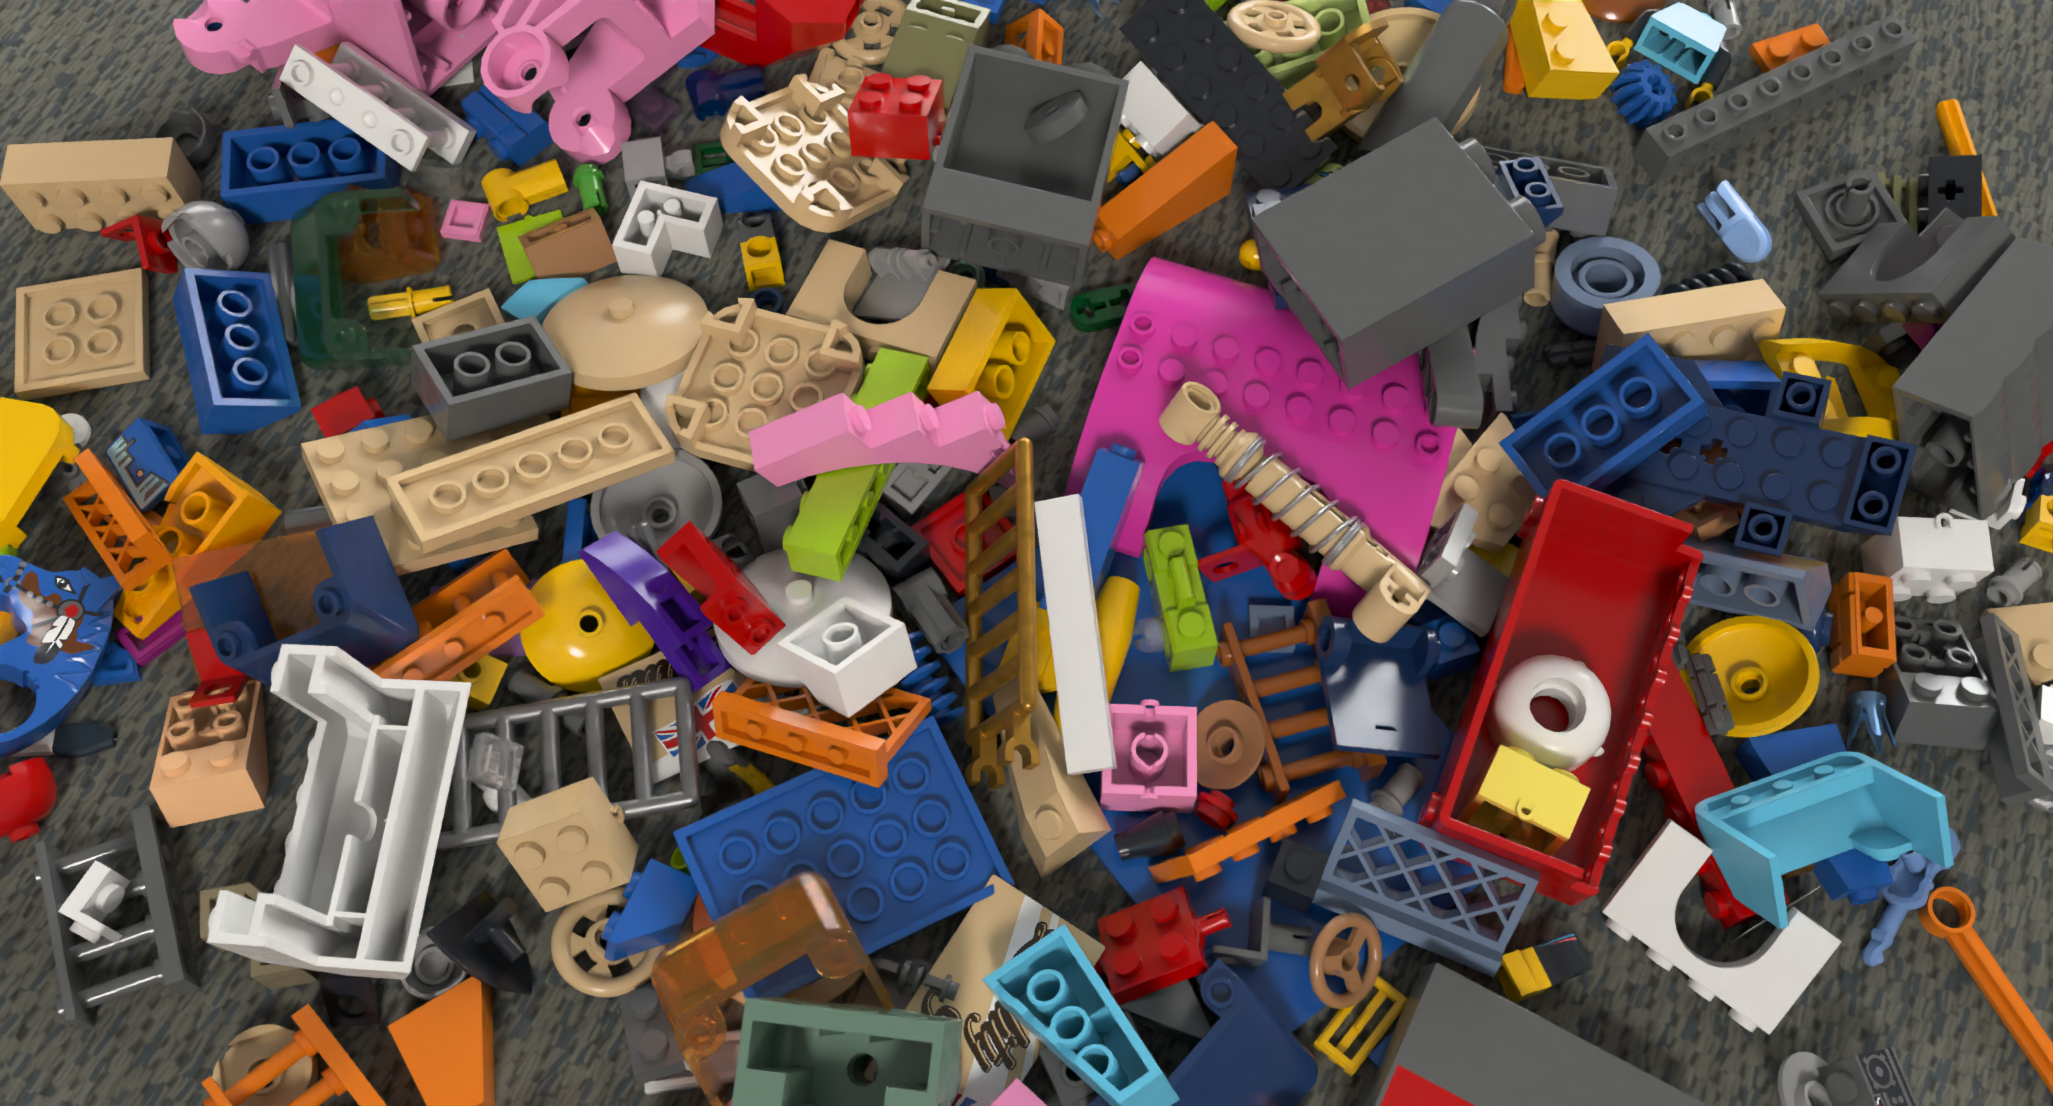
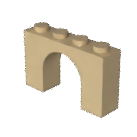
(838, 283)

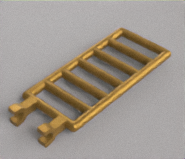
(1015, 716)

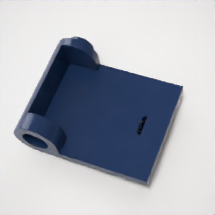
(1378, 690)

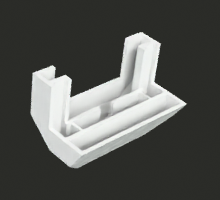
(361, 821)

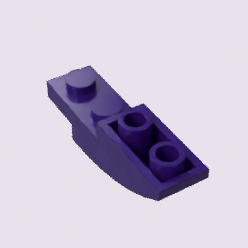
(653, 596)

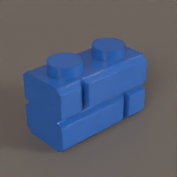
(508, 132)

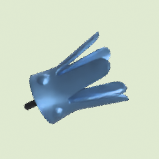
(1871, 708)

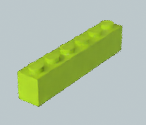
(844, 500)

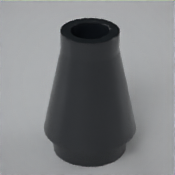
(1151, 837)

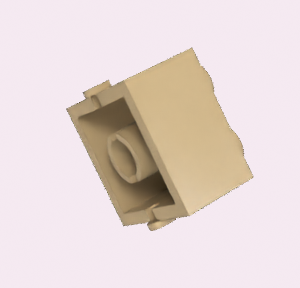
(568, 844)

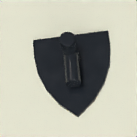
(486, 944)

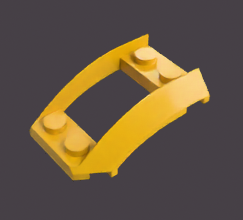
(1869, 372)

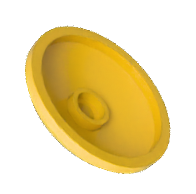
(562, 648)
(1761, 656)

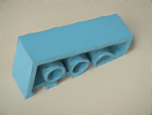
(1075, 1016)

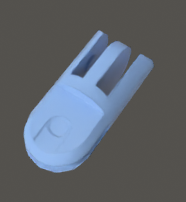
(1735, 224)

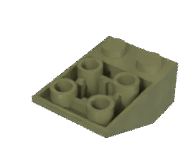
(936, 41)

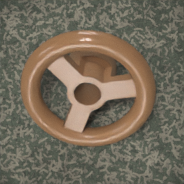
(1340, 958)

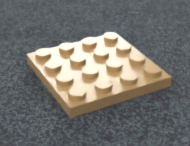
(352, 485)

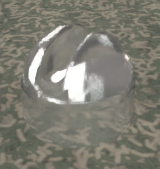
(1152, 633)

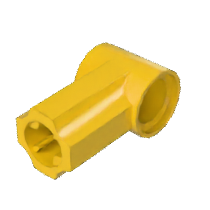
(514, 192)

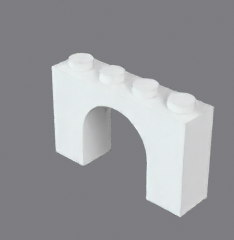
(1755, 987)

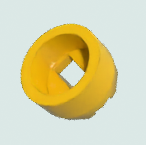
(1249, 256)

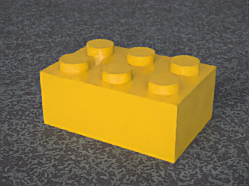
(996, 352)

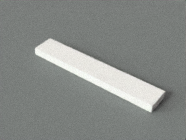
(1075, 635)

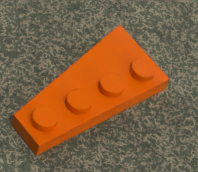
(1242, 839)

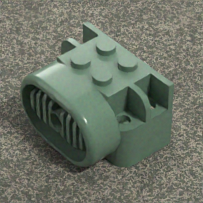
(817, 1051)

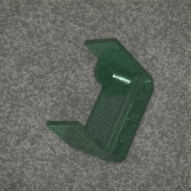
(323, 334)

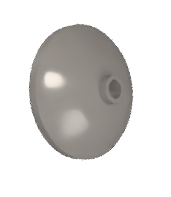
(680, 490)

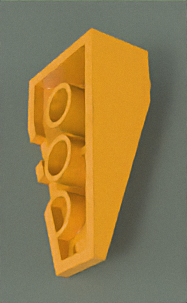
(204, 514)

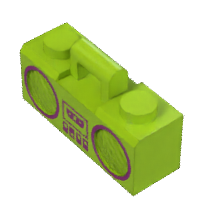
(1179, 598)

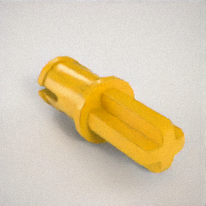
(407, 303)

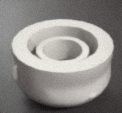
(1575, 687)

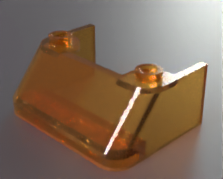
(745, 948)

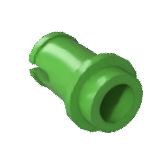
(589, 181)

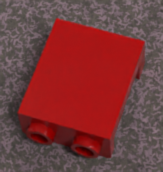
(731, 597)

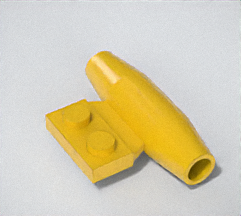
(1116, 620)

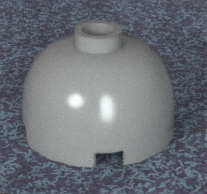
(207, 236)

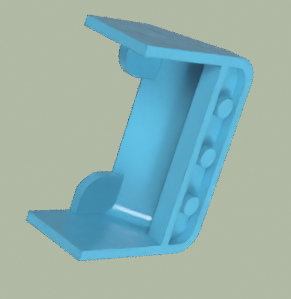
(1816, 814)

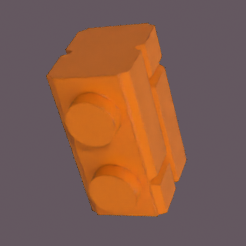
(1862, 625)

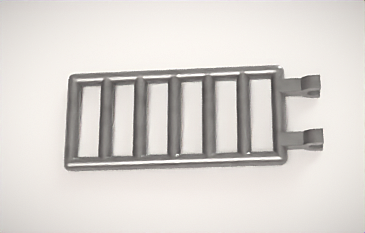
(592, 704)

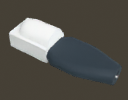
(73, 741)

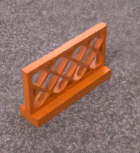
(813, 737)

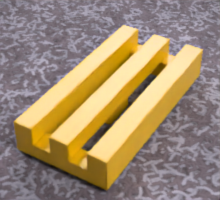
(1336, 1054)

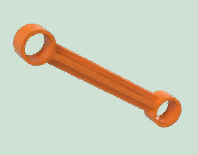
(1991, 979)

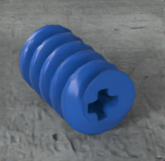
(923, 683)

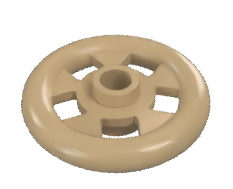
(1273, 26)
(872, 34)
(567, 945)

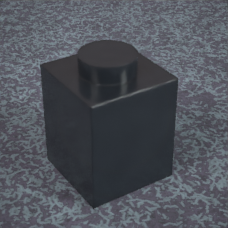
(1295, 875)

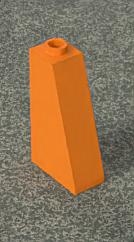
(1168, 193)

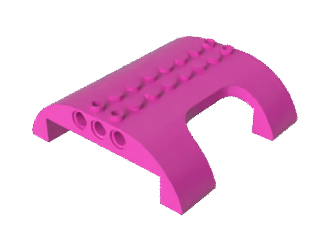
(1359, 444)

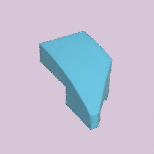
(539, 297)

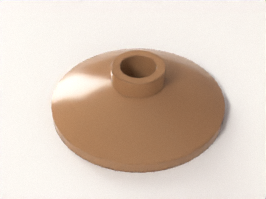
(1217, 729)

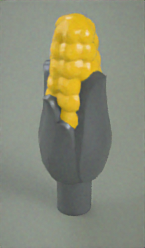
(728, 760)

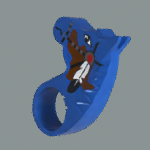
(61, 642)

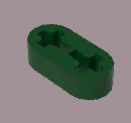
(1104, 304)

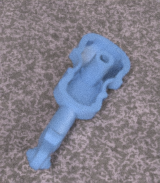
(1911, 887)

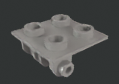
(900, 282)

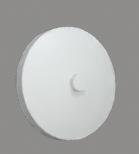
(797, 600)

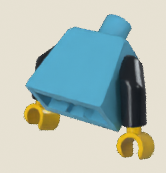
(1682, 42)

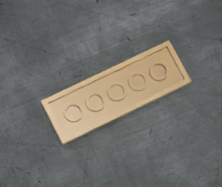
(528, 472)

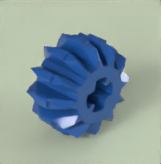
(1643, 94)

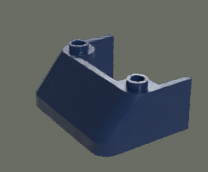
(357, 607)

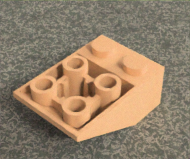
(212, 758)

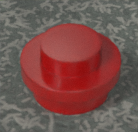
(1215, 810)

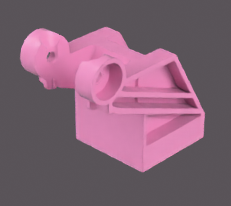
(406, 36)
(615, 61)

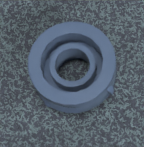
(1597, 274)

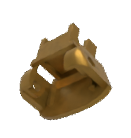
(1328, 84)

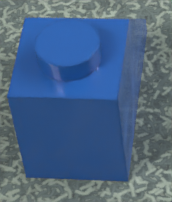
(1457, 641)

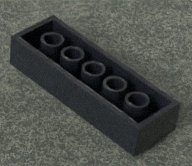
(1230, 87)

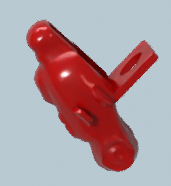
(1261, 544)

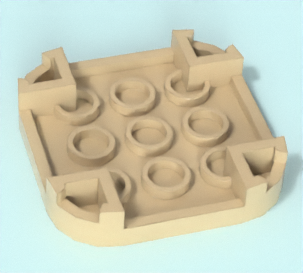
(802, 158)
(753, 372)

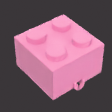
(1153, 759)

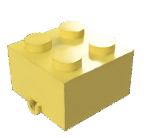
(1525, 801)

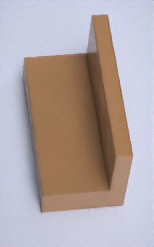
(569, 246)

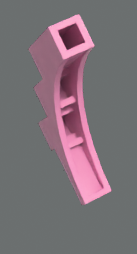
(901, 430)

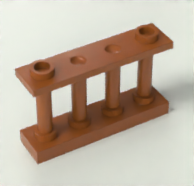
(1271, 773)

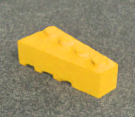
(1560, 50)

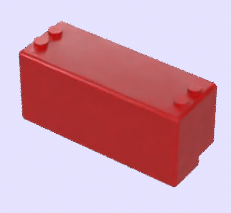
(1593, 587)

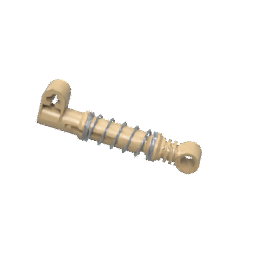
(1345, 542)

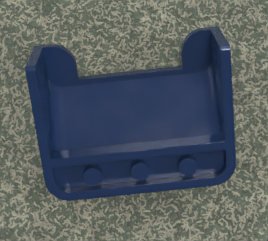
(1244, 1056)

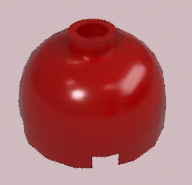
(26, 798)

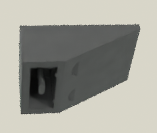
(1937, 687)

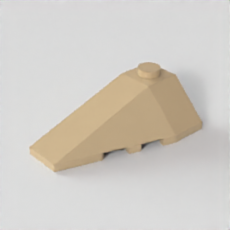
(1052, 808)

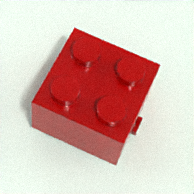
(897, 117)

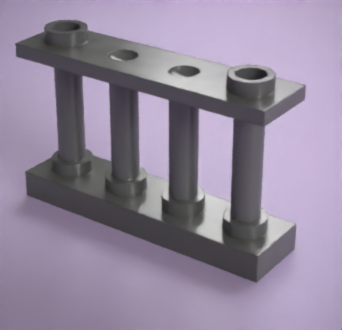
(164, 924)

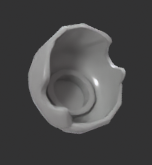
(428, 968)

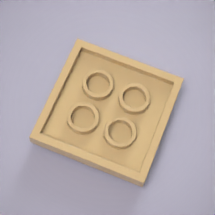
(82, 334)

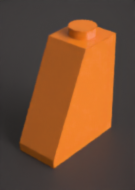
(451, 1046)

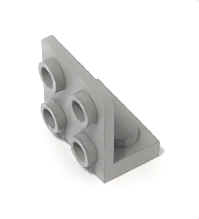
(1460, 578)

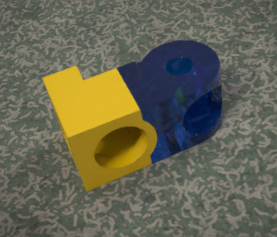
(2039, 512)

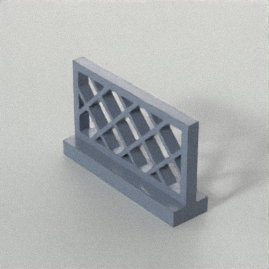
(1410, 913)

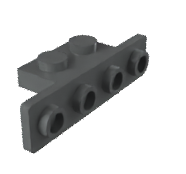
(291, 105)

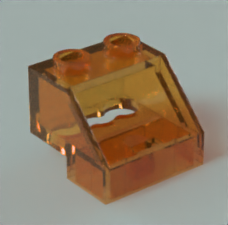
(397, 236)

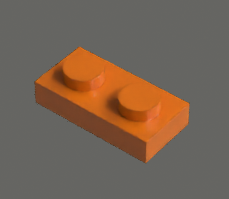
(1787, 47)

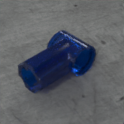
(715, 93)

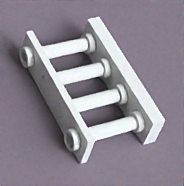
(378, 105)

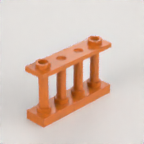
(466, 621)
(308, 1041)

